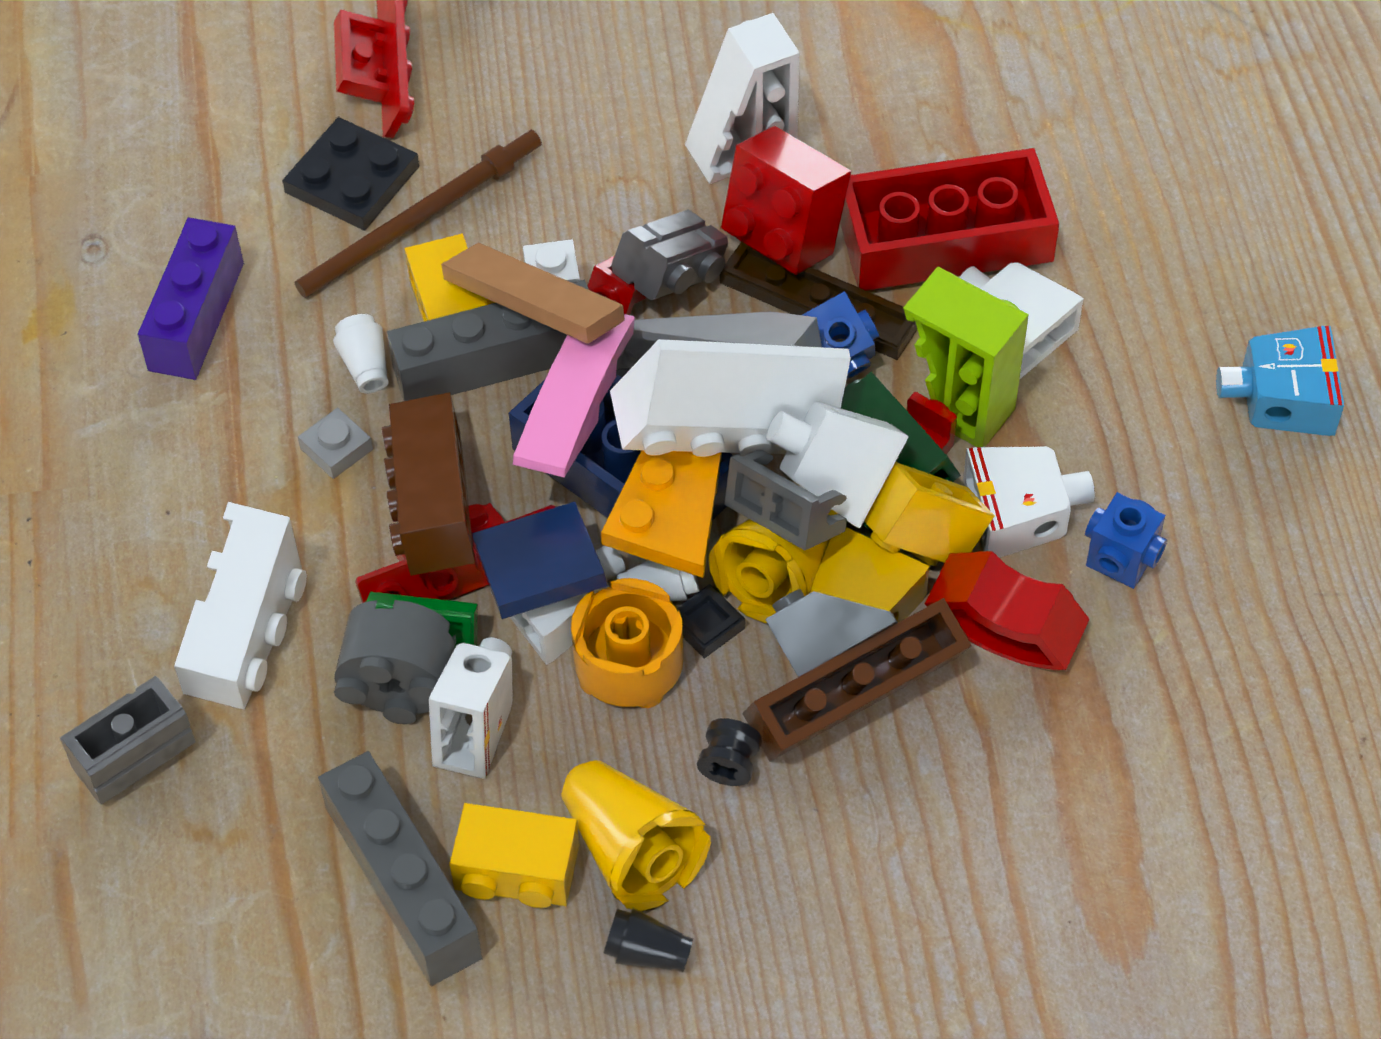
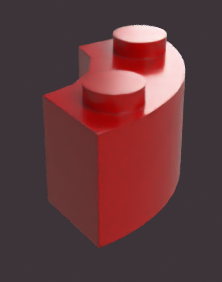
(1009, 611)

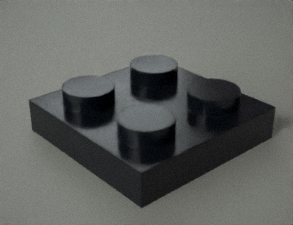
(351, 173)

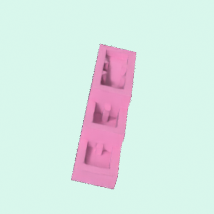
(571, 401)

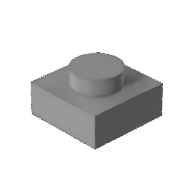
(335, 443)

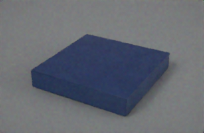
(539, 560)

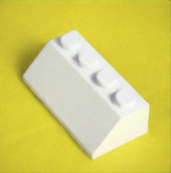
(721, 394)

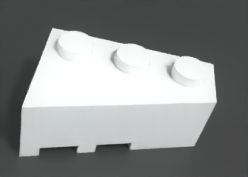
(746, 94)
(245, 609)

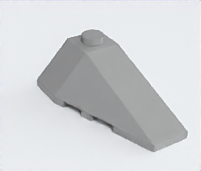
(744, 328)

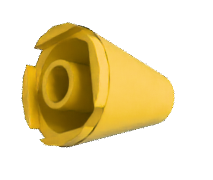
(762, 567)
(634, 834)

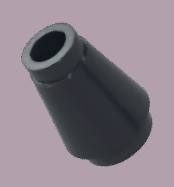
(646, 942)

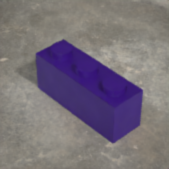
(191, 298)

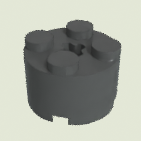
(392, 658)

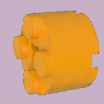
(627, 643)

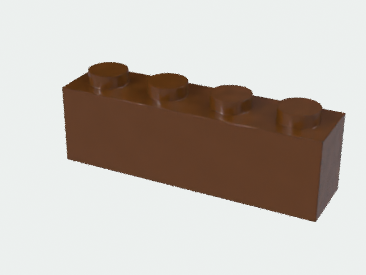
(427, 485)
(857, 679)

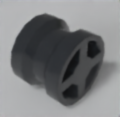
(729, 752)

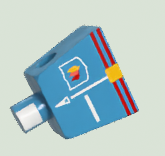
(1288, 381)

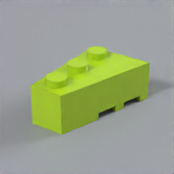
(971, 352)

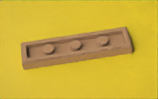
(533, 292)

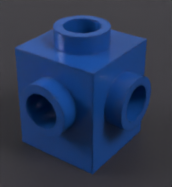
(840, 321)
(1125, 539)

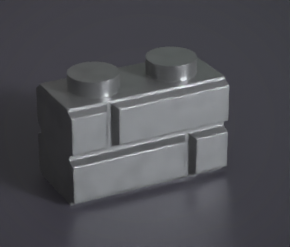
(670, 255)
(128, 740)

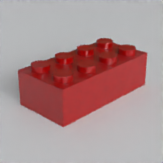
(948, 217)

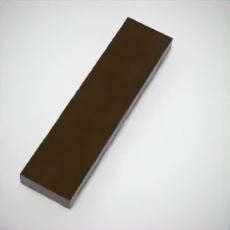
(797, 294)

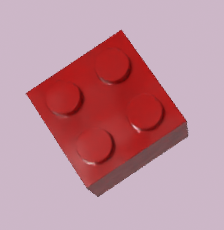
(785, 199)

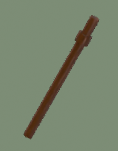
(493, 165)

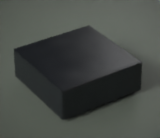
(709, 621)

